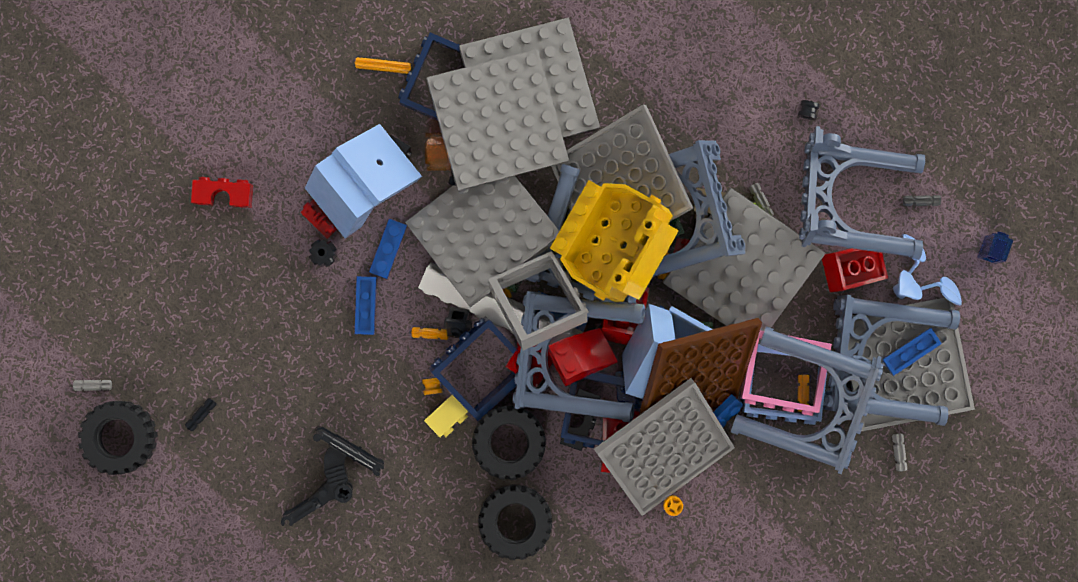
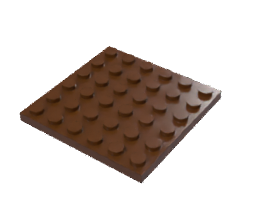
(712, 358)

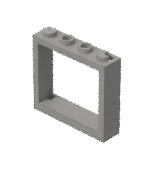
(523, 272)

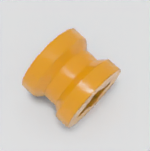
(432, 386)
(674, 508)

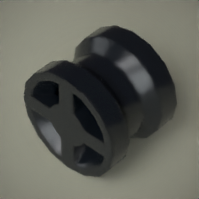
(808, 110)

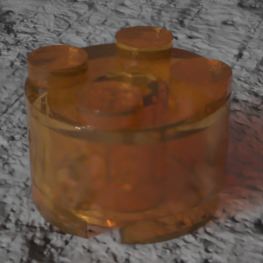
(436, 153)

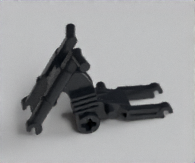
(335, 474)

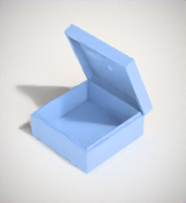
(352, 181)
(641, 349)

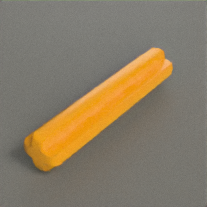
(382, 65)

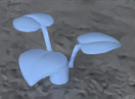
(909, 288)

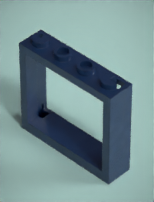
(412, 76)
(454, 350)
(588, 442)

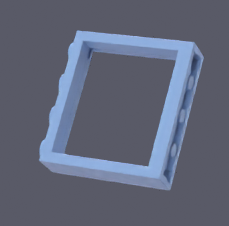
(774, 414)

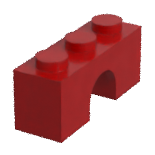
(205, 191)

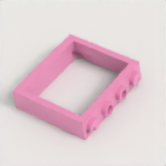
(787, 406)

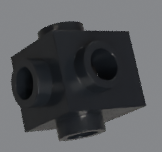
(329, 256)
(458, 322)

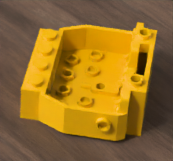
(631, 220)

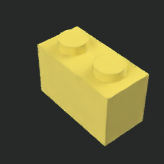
(446, 416)

